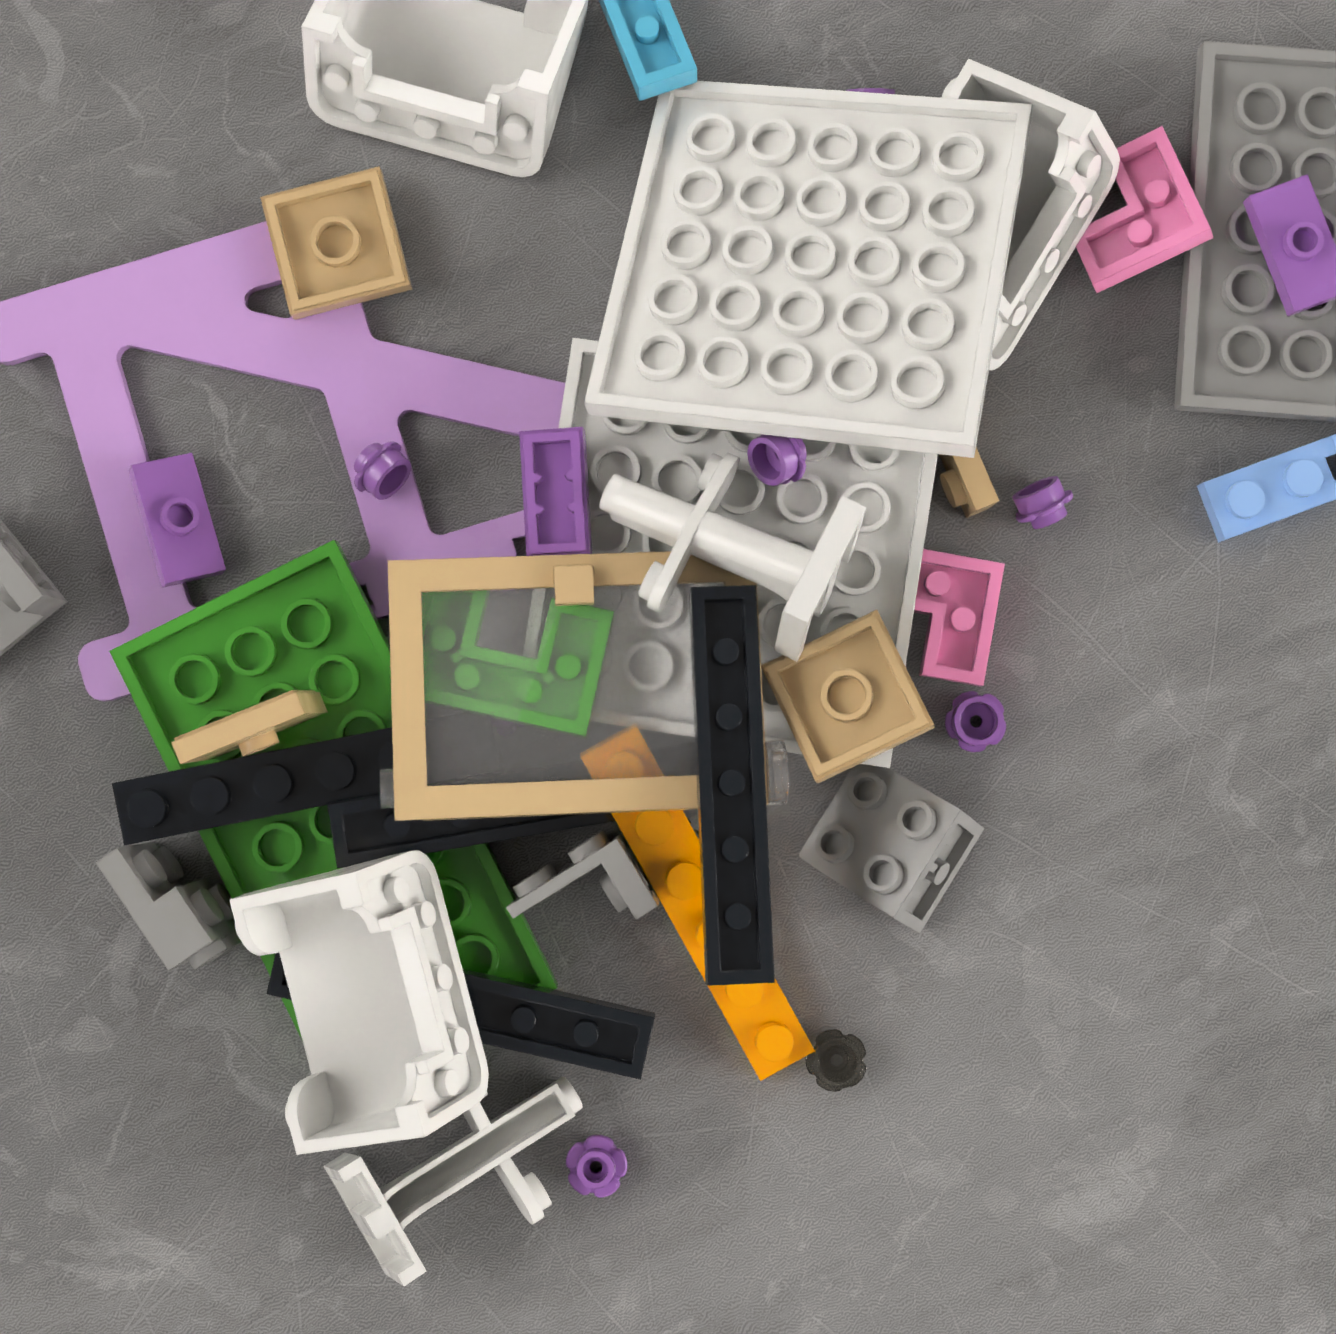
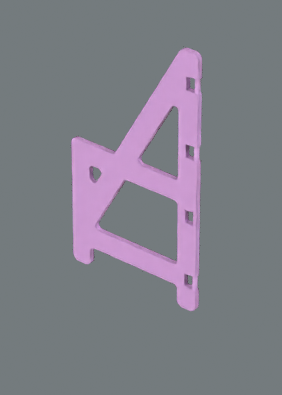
(197, 310)

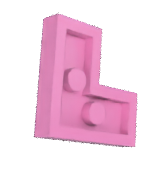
(1156, 223)
(962, 608)

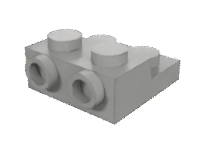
(177, 919)

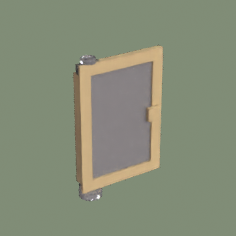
(545, 688)

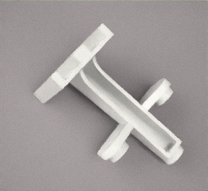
(789, 570)
(388, 1210)

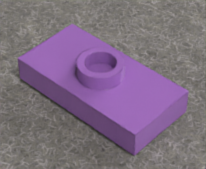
(1295, 243)
(555, 491)
(177, 519)

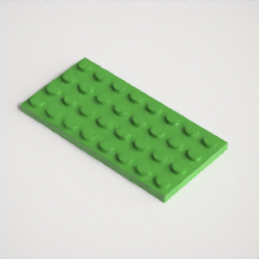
(307, 632)

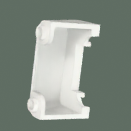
(444, 74)
(1062, 186)
(373, 1001)

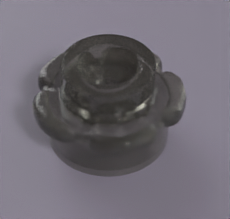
(848, 1072)

